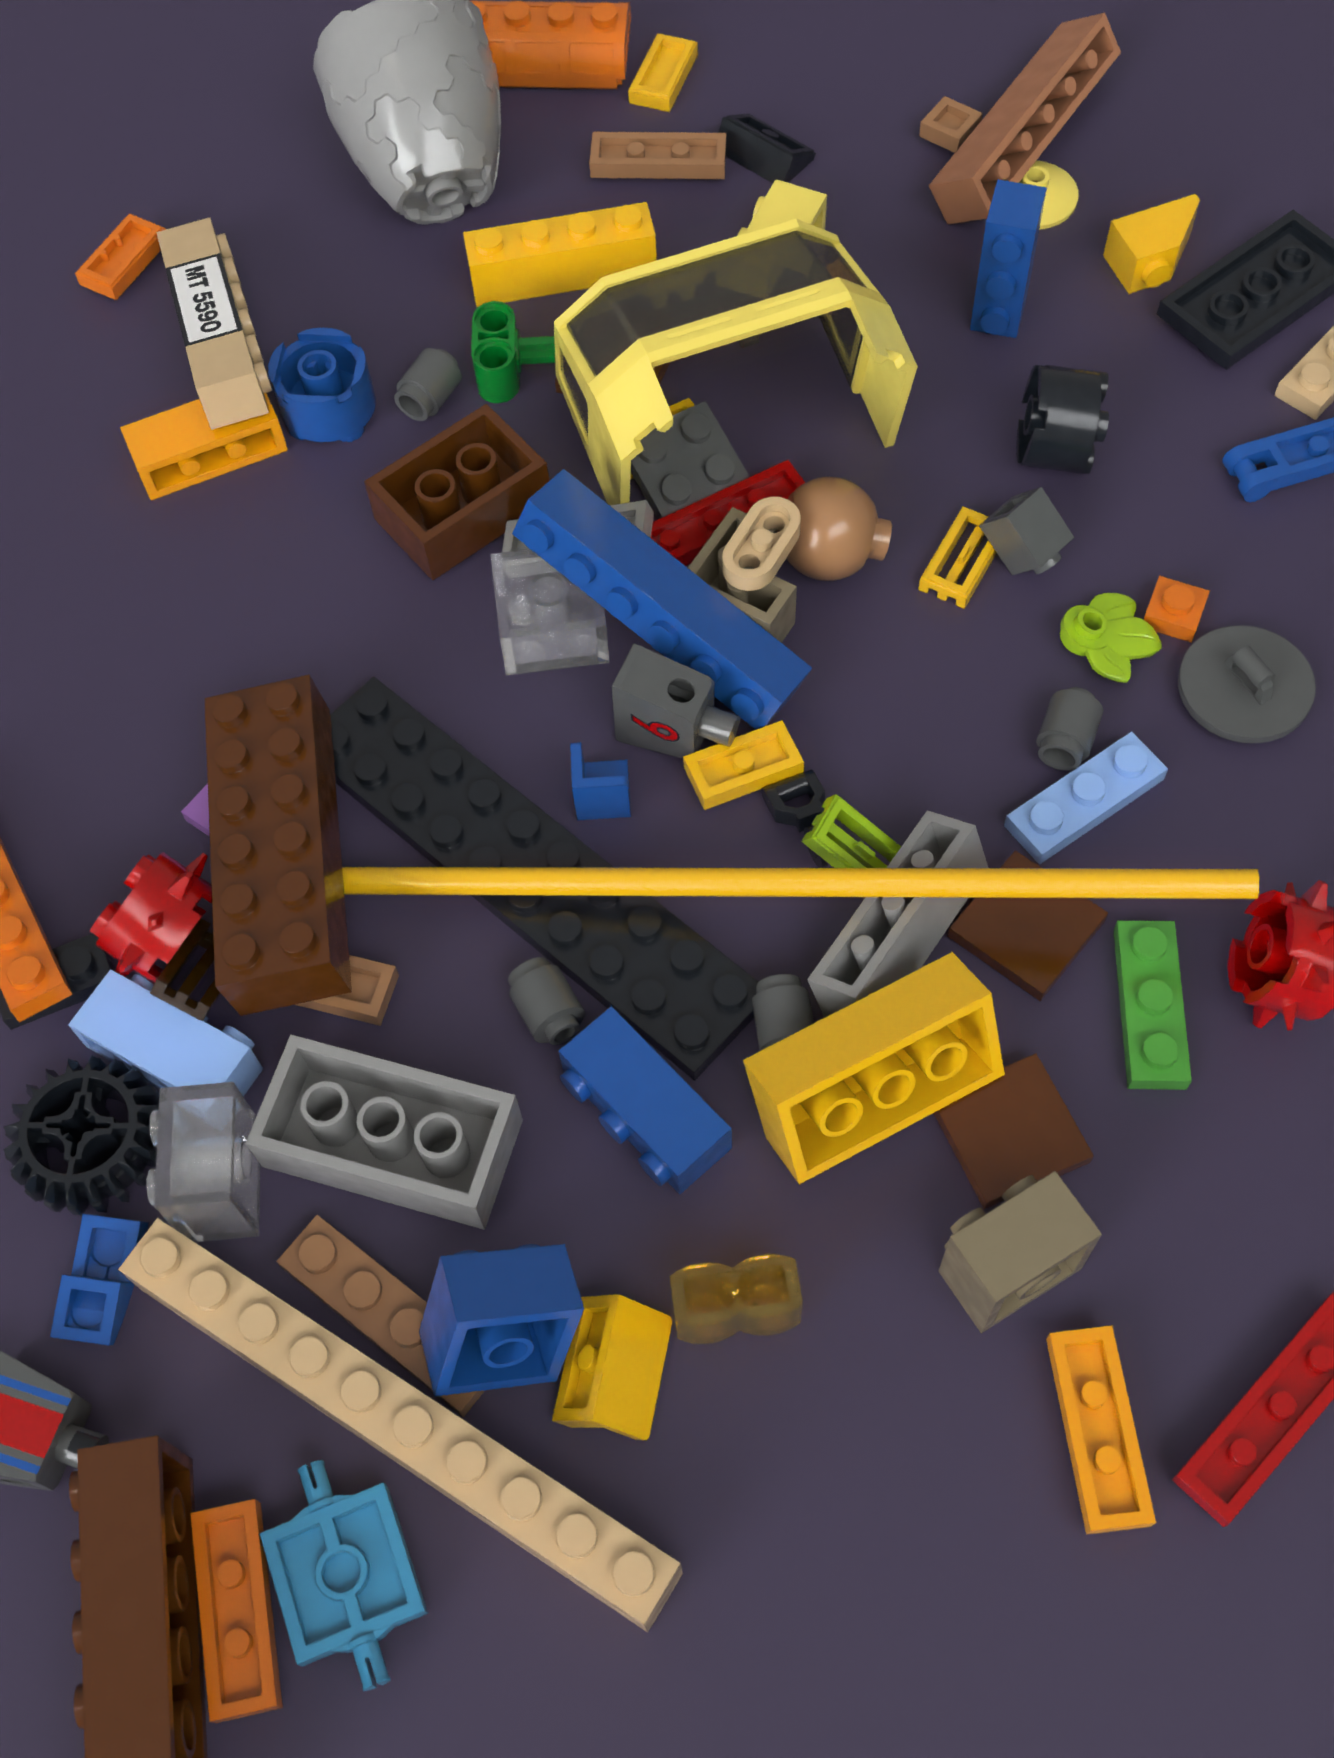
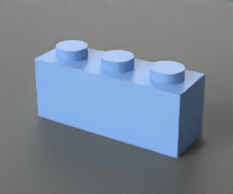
(161, 1040)

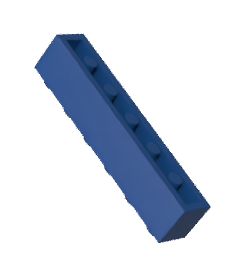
(660, 598)

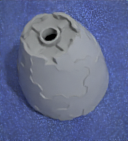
(415, 102)

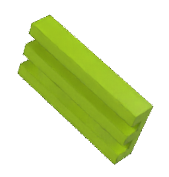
(839, 847)

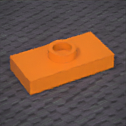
(121, 257)

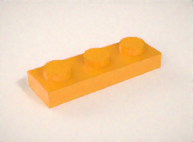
(1100, 1430)

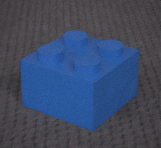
(499, 1318)

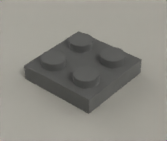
(686, 462)

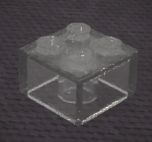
(544, 616)
(204, 1170)

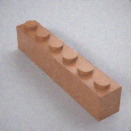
(1026, 117)

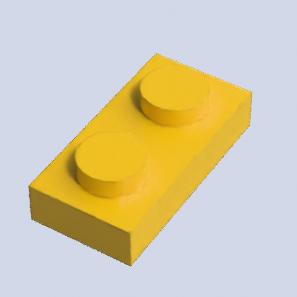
(744, 767)

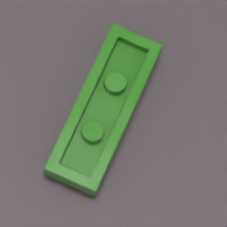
(1151, 1005)

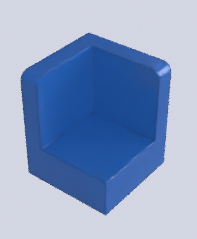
(599, 787)

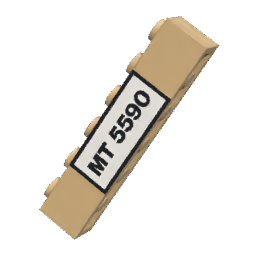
(215, 323)

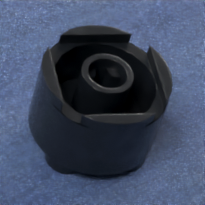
(1062, 418)

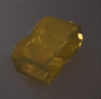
(753, 1297)

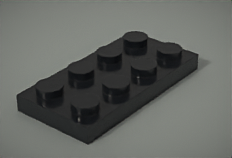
(1254, 290)

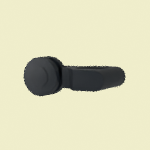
(801, 817)

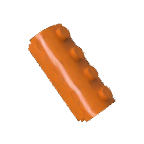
(558, 43)

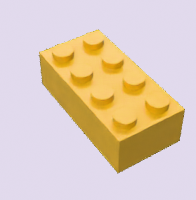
(876, 1066)

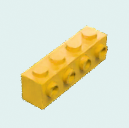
(558, 252)

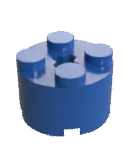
(322, 386)

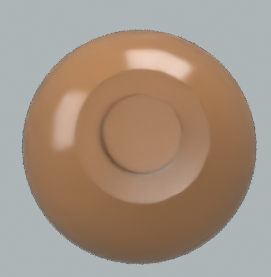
(836, 529)

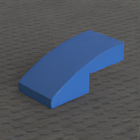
(96, 1293)

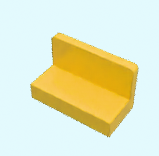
(614, 1367)

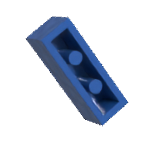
(1007, 257)
(644, 1101)

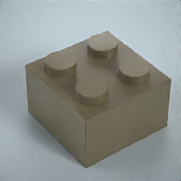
(1017, 1249)

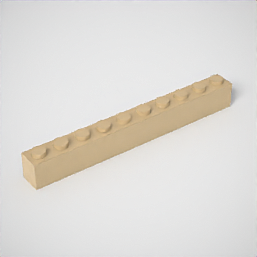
(406, 1425)

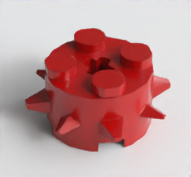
(154, 915)
(1286, 956)

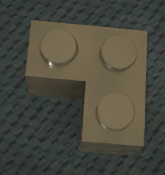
(770, 606)

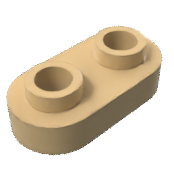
(758, 547)

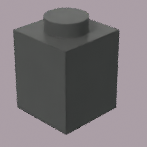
(1027, 532)

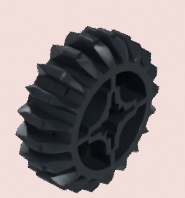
(64, 1118)

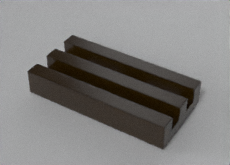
(180, 998)

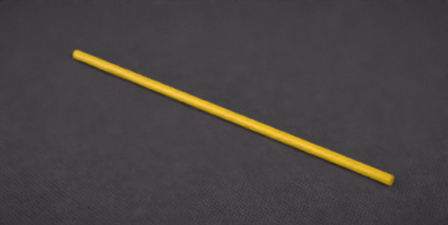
(807, 882)

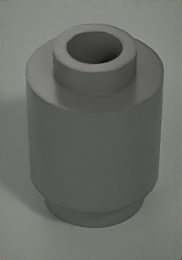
(427, 384)
(1069, 728)
(545, 1001)
(780, 1008)

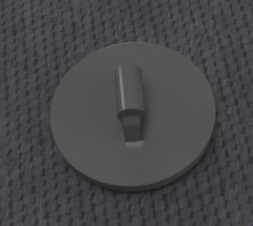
(1246, 684)

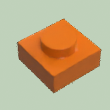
(1176, 608)

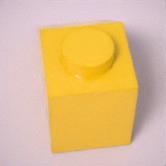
(1149, 243)

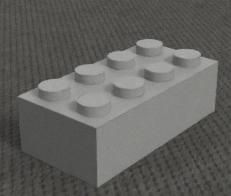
(386, 1131)

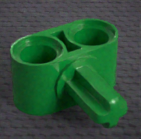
(501, 352)

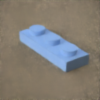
(1085, 797)

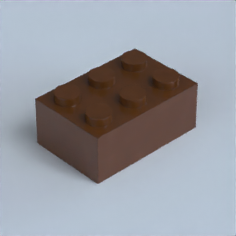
(456, 490)

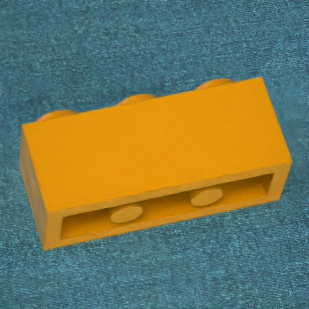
(182, 450)

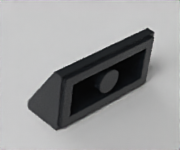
(764, 148)

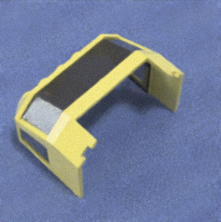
(707, 302)

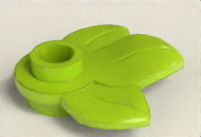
(1109, 635)

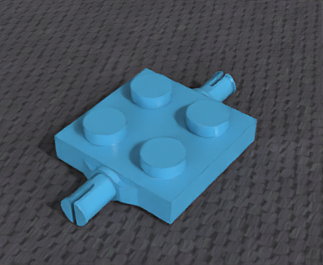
(343, 1574)

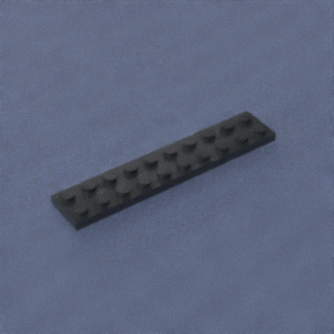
(463, 814)

